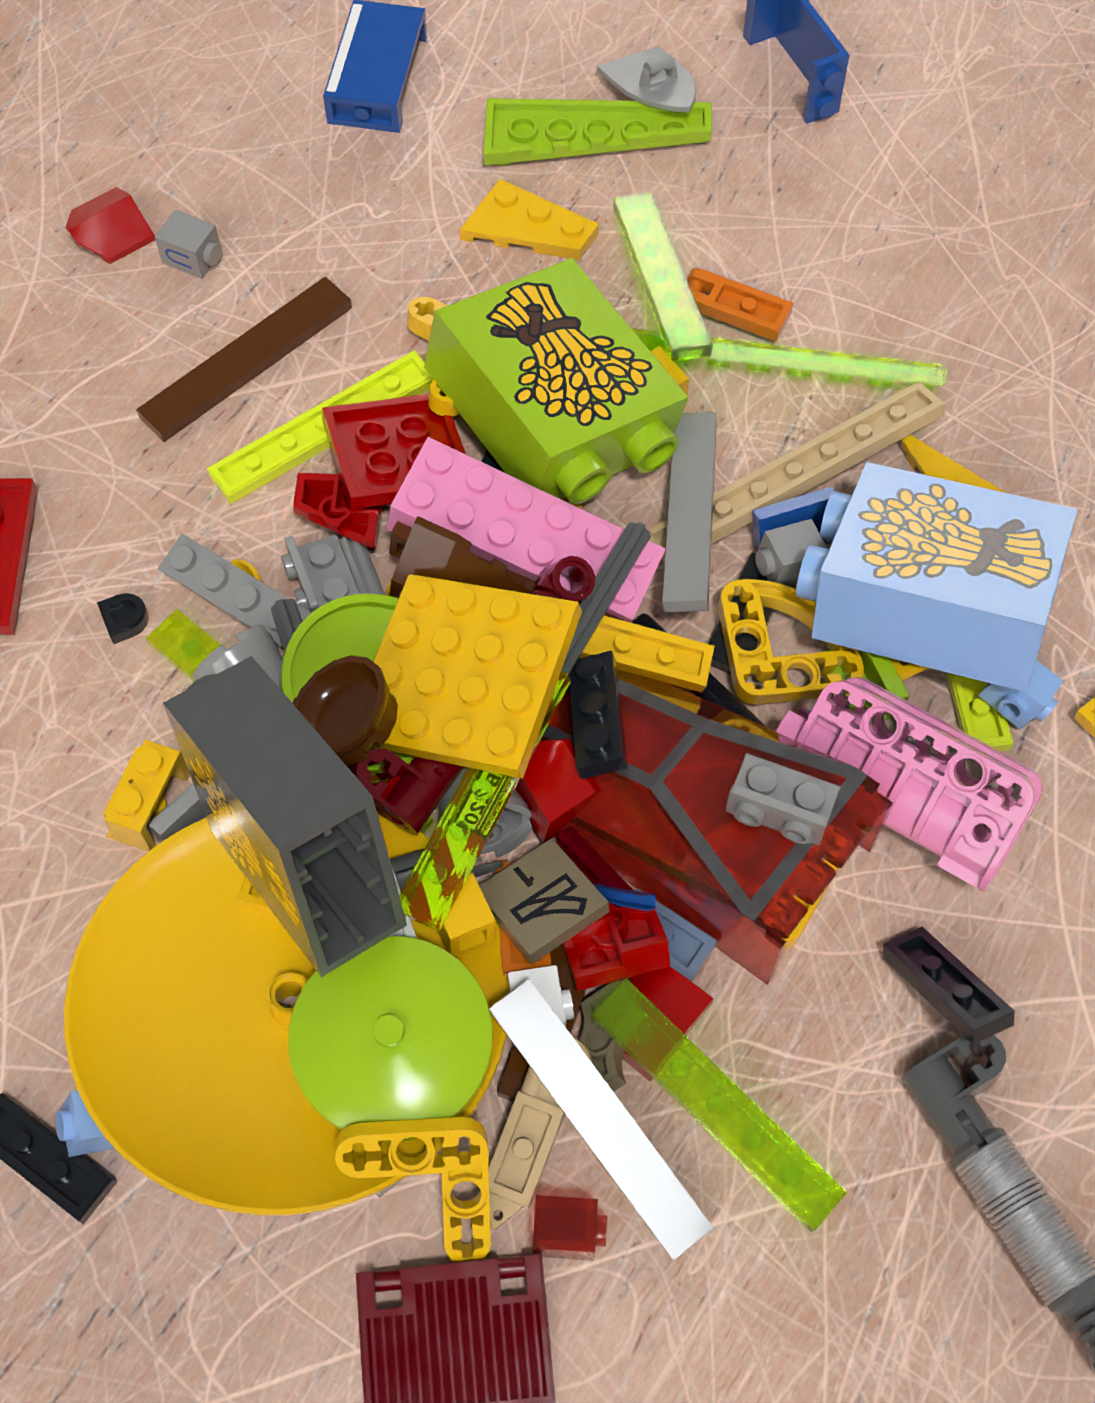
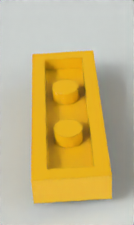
(653, 653)

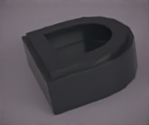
(123, 616)

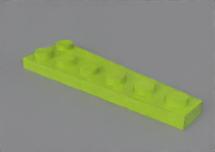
(566, 128)

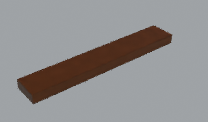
(244, 359)

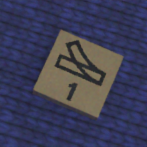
(543, 900)

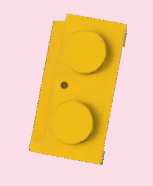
(140, 793)

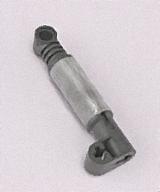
(1005, 1183)

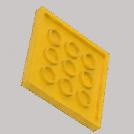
(473, 671)

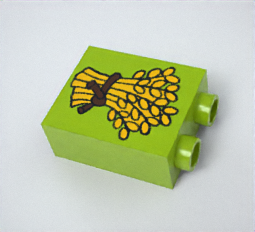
(555, 382)

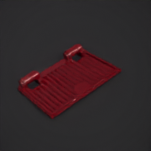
(456, 1334)

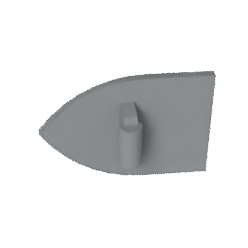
(652, 79)

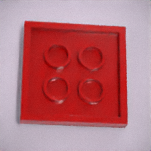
(379, 443)

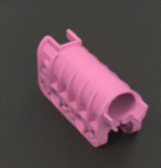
(931, 797)

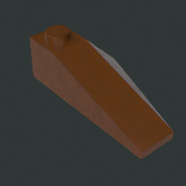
(446, 556)

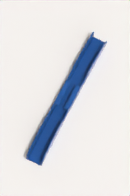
(628, 898)

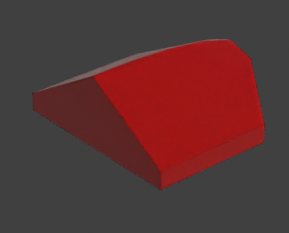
(110, 225)
(554, 787)

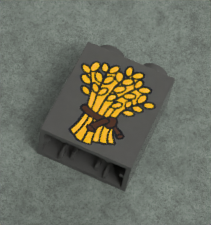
(288, 813)

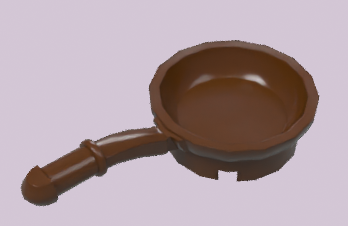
(349, 706)

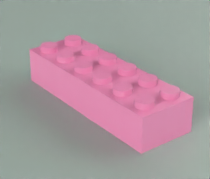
(514, 521)

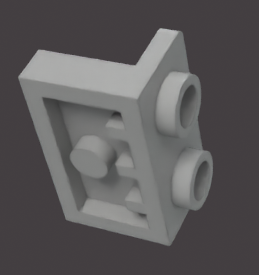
(319, 570)
(782, 800)

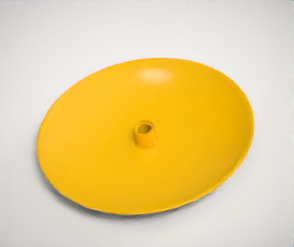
(187, 1039)

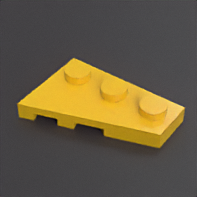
(528, 220)

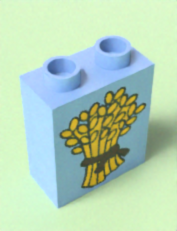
(937, 574)

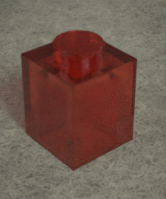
(568, 1227)

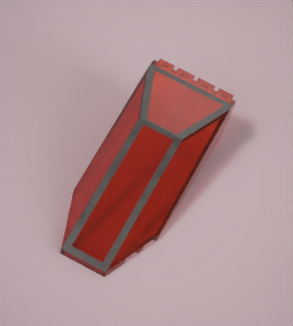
(669, 827)

